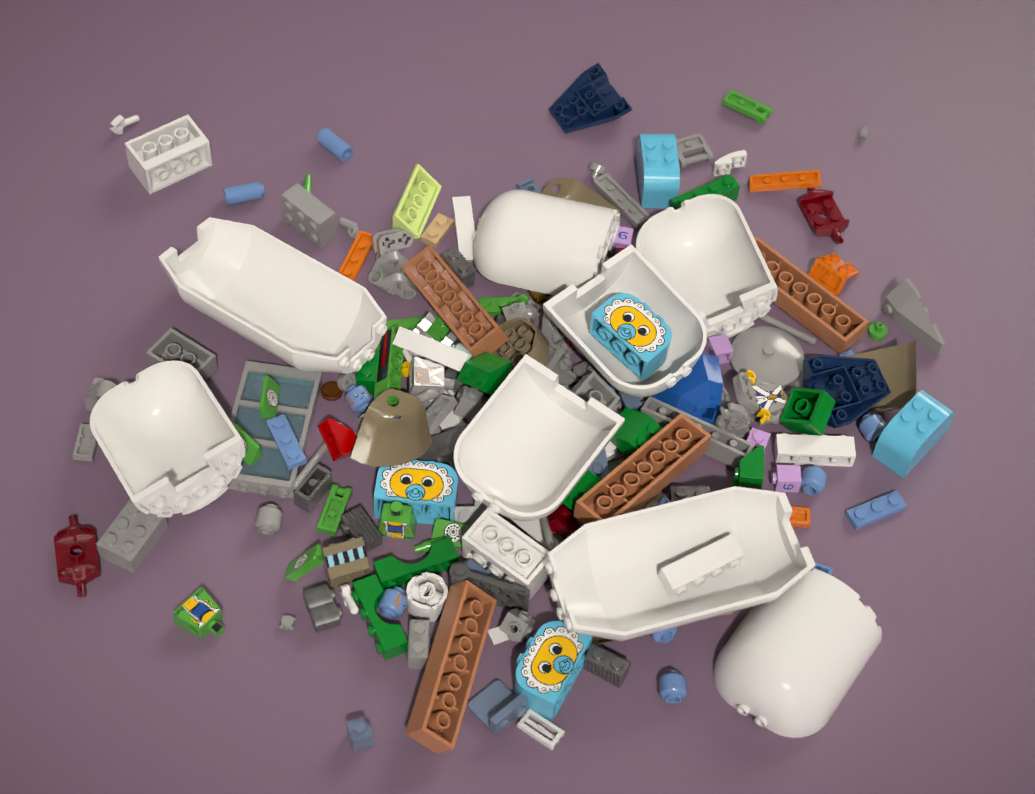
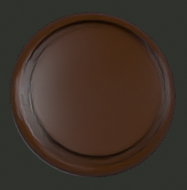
(330, 391)

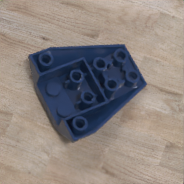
(588, 102)
(850, 381)

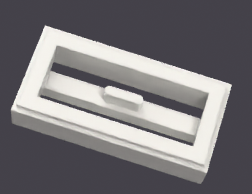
(537, 736)

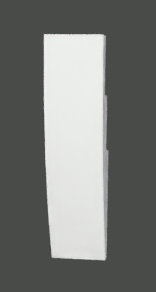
(464, 226)
(430, 349)

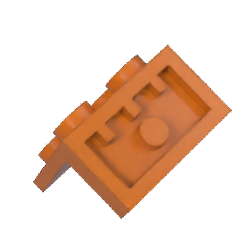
(832, 272)

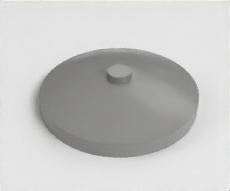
(769, 354)

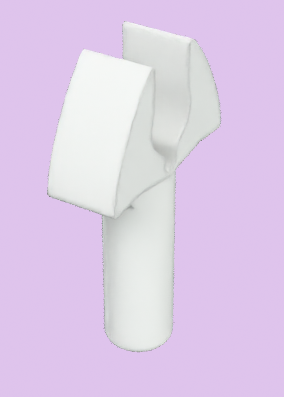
(120, 122)
(348, 599)

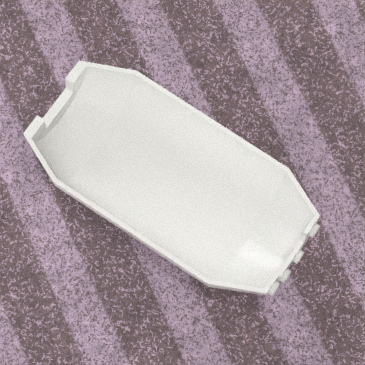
(277, 297)
(611, 567)

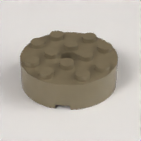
(523, 339)

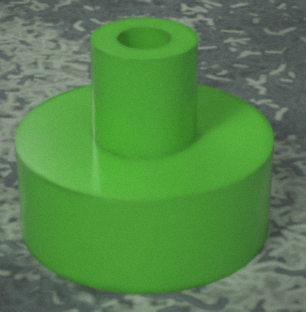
(877, 331)

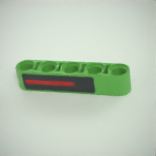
(389, 366)

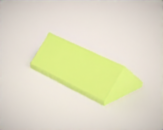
(416, 202)

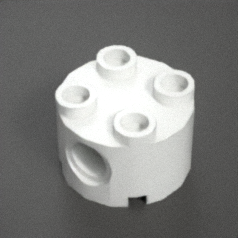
(426, 596)

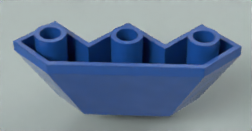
(699, 391)

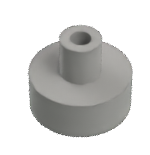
(597, 169)
(345, 381)

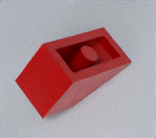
(337, 438)

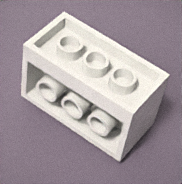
(168, 154)
(506, 552)

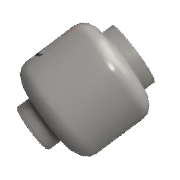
(268, 519)

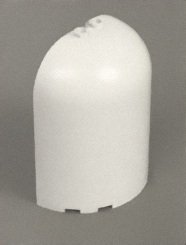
(543, 241)
(710, 262)
(633, 275)
(168, 439)
(531, 443)
(797, 655)

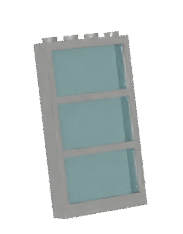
(297, 401)

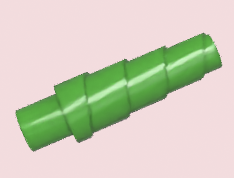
(307, 183)
(426, 545)

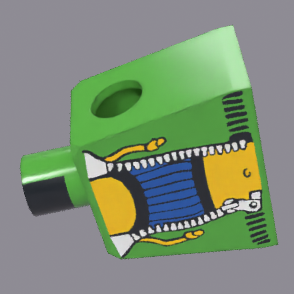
(397, 521)
(199, 615)

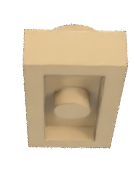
(437, 230)

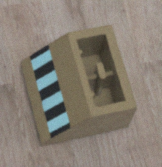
(345, 562)

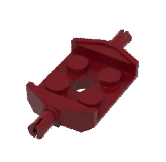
(821, 202)
(562, 521)
(81, 568)

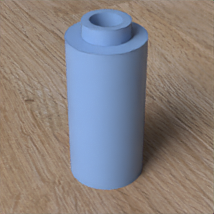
(335, 144)
(243, 193)

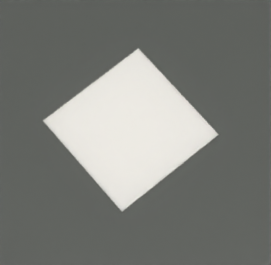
(497, 635)

